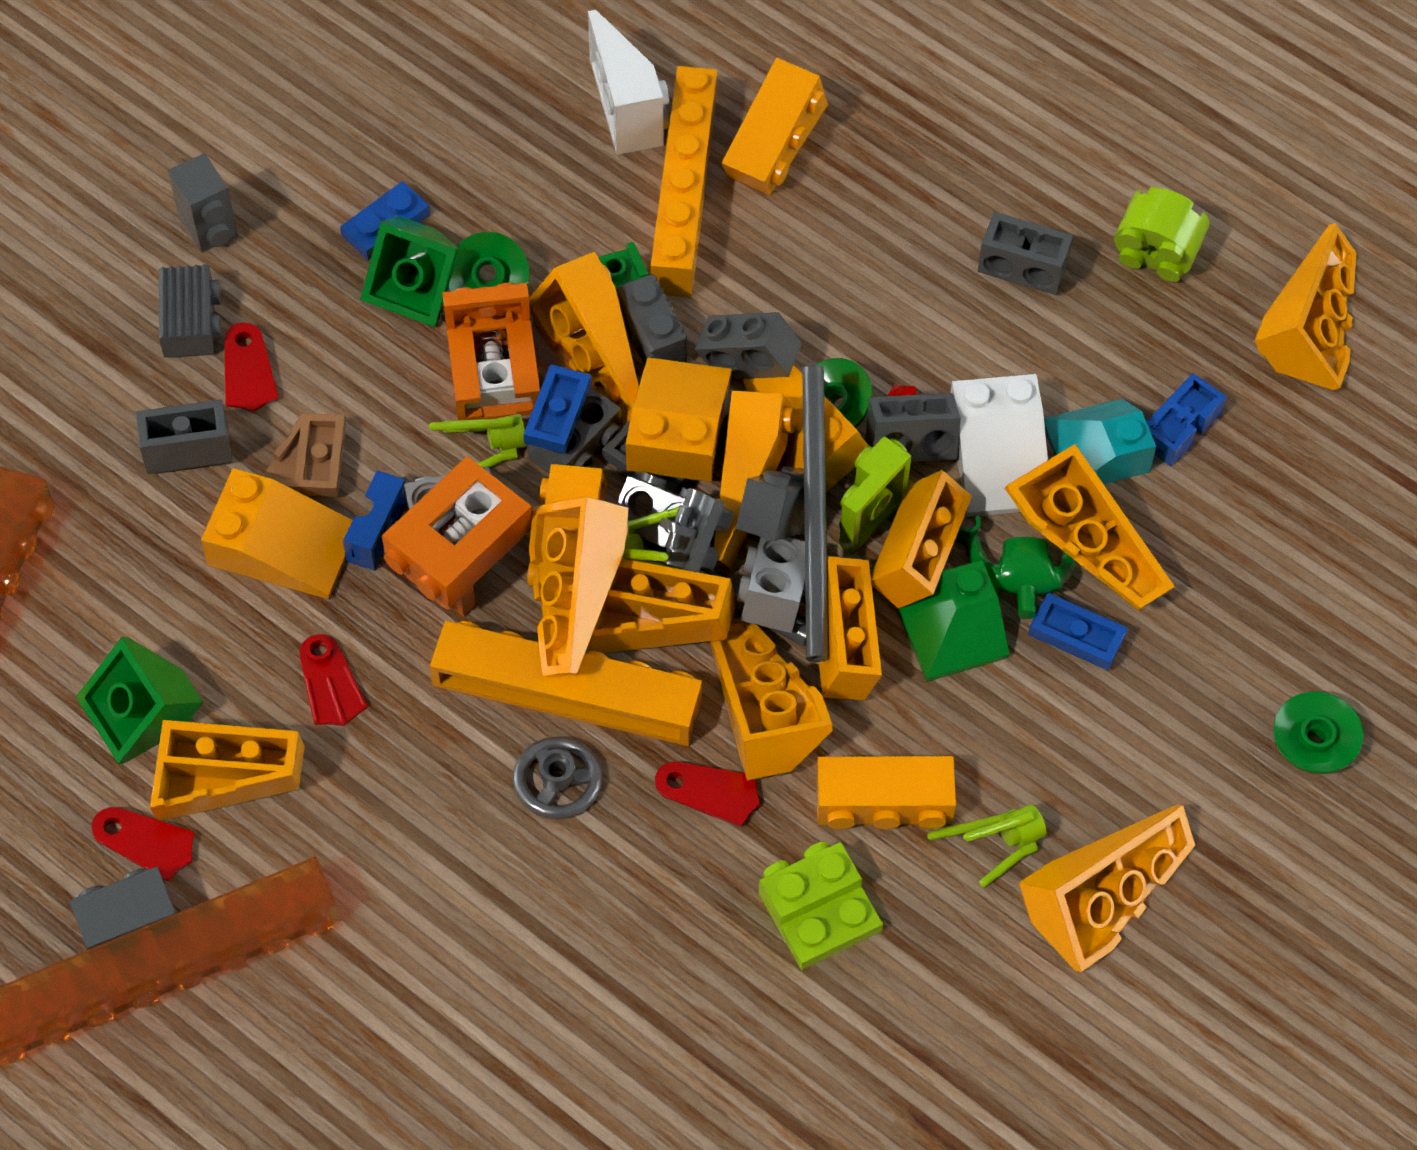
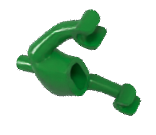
(1022, 569)

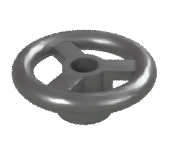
(553, 757)

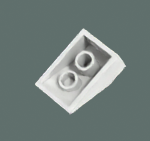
(627, 88)
(998, 438)

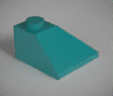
(1109, 437)

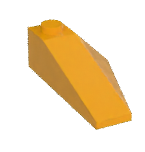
(583, 313)
(1309, 317)
(842, 439)
(753, 444)
(1082, 519)
(577, 558)
(768, 704)
(1095, 890)

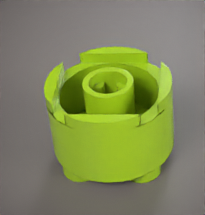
(1161, 233)

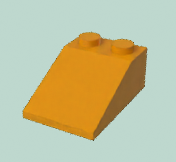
(677, 419)
(275, 535)

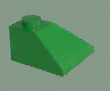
(409, 270)
(957, 624)
(133, 696)

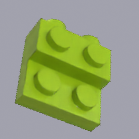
(876, 492)
(819, 903)

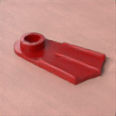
(247, 369)
(330, 683)
(710, 791)
(145, 840)

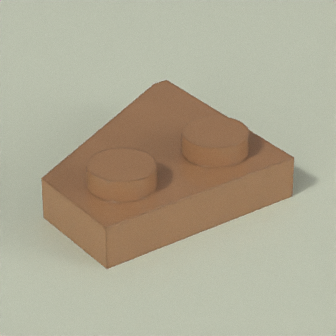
(311, 455)

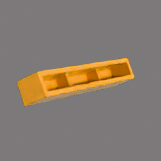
(684, 180)
(601, 693)

